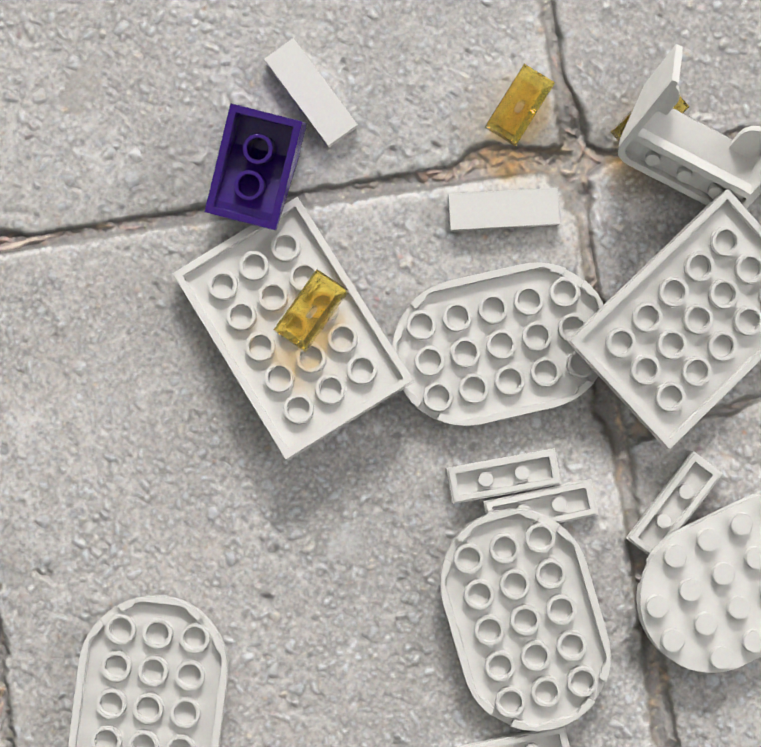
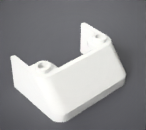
(684, 150)

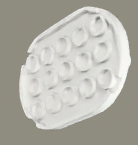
(496, 344)
(705, 590)
(525, 619)
(150, 678)

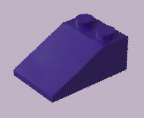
(255, 166)

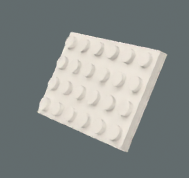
(244, 293)
(683, 322)

